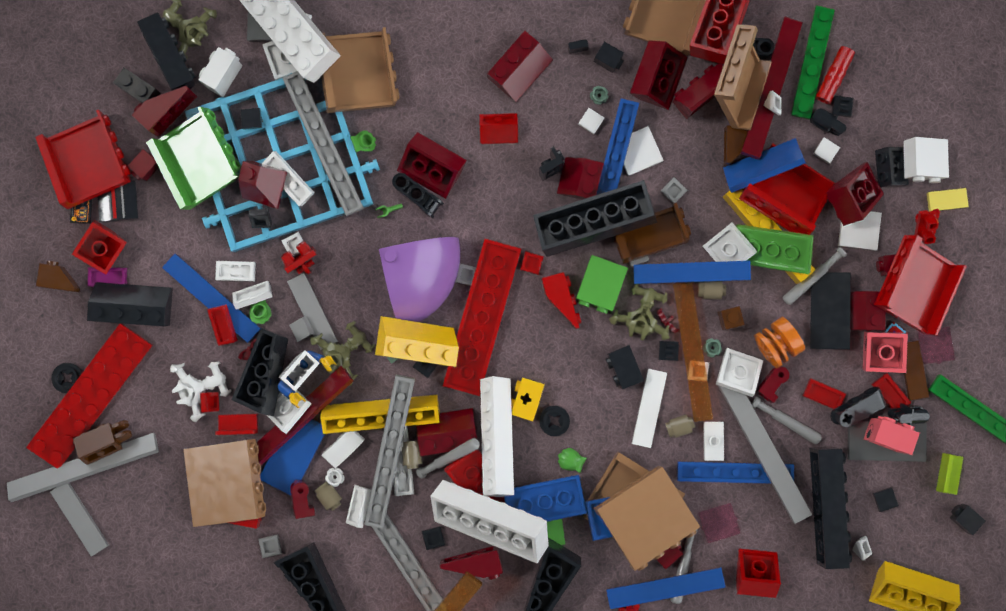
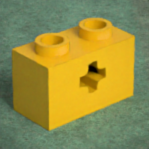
(534, 390)

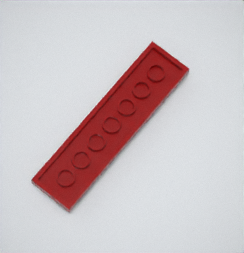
(482, 316)
(89, 395)

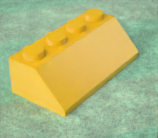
(417, 342)
(912, 590)

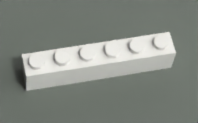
(496, 437)

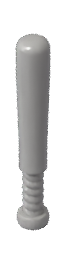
(799, 289)
(789, 422)
(458, 452)
(684, 564)

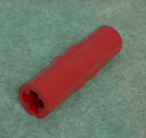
(835, 75)

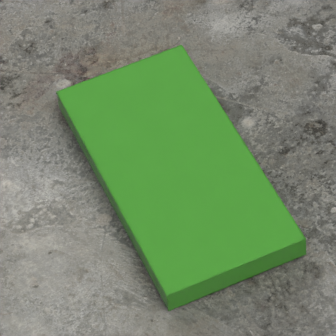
(779, 249)

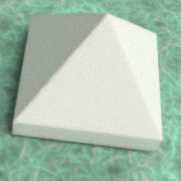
(773, 103)
(859, 550)

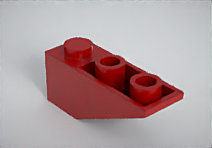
(558, 294)

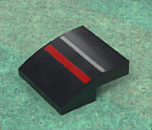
(119, 204)

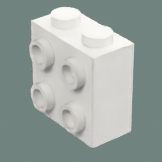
(220, 71)
(926, 159)

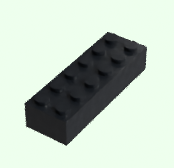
(595, 218)
(830, 507)

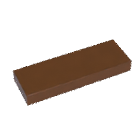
(915, 374)

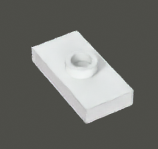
(235, 271)
(252, 295)
(713, 441)
(358, 506)

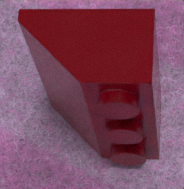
(519, 66)
(658, 74)
(699, 92)
(431, 165)
(450, 432)

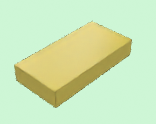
(947, 199)

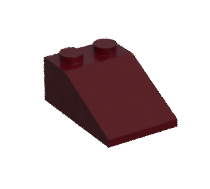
(163, 110)
(855, 194)
(479, 563)

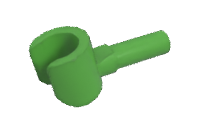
(386, 210)

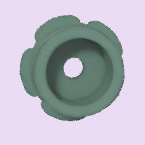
(599, 90)
(707, 347)

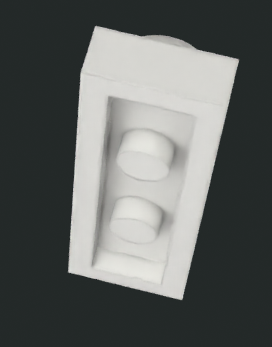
(294, 184)

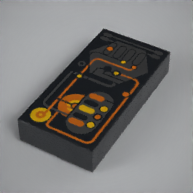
(81, 213)

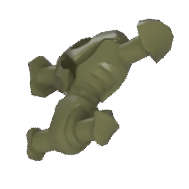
(190, 30)
(641, 320)
(340, 352)

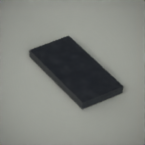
(831, 311)

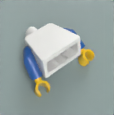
(298, 372)

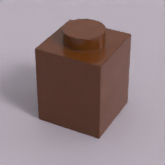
(731, 318)

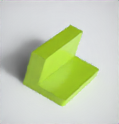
(949, 474)

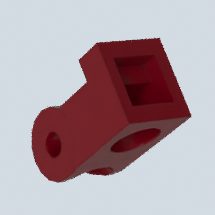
(772, 383)
(299, 493)

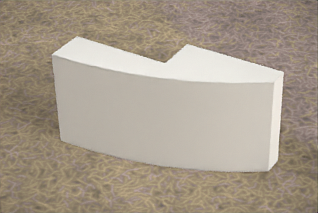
(342, 447)

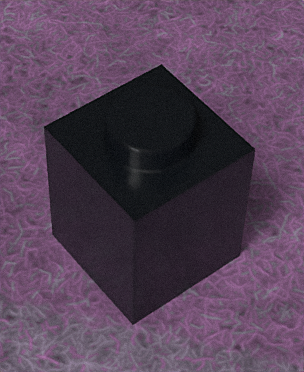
(609, 57)
(967, 518)

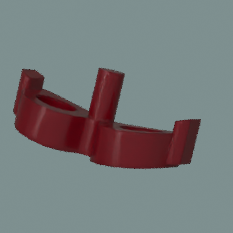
(665, 321)
(244, 355)

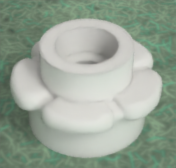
(329, 477)

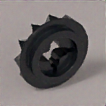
(58, 377)
(564, 421)

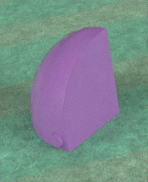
(420, 275)

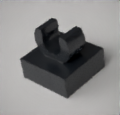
(842, 106)
(260, 218)
(668, 350)
(425, 368)

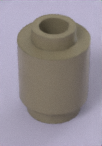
(711, 290)
(680, 426)
(411, 454)
(328, 496)

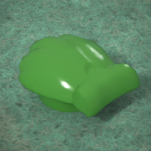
(363, 141)
(260, 312)
(571, 460)

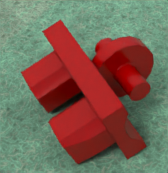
(927, 225)
(306, 252)

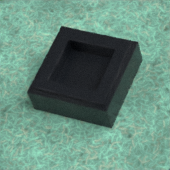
(577, 46)
(251, 118)
(885, 499)
(433, 538)

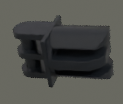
(827, 122)
(909, 414)

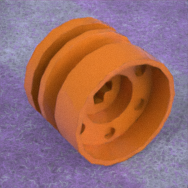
(782, 340)

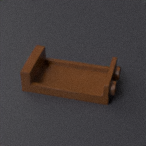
(654, 238)

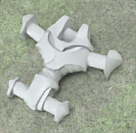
(190, 387)

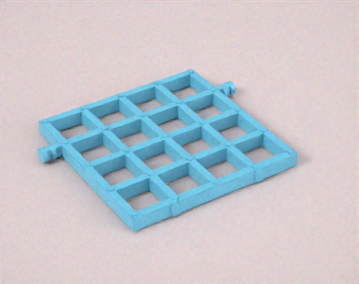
(268, 125)

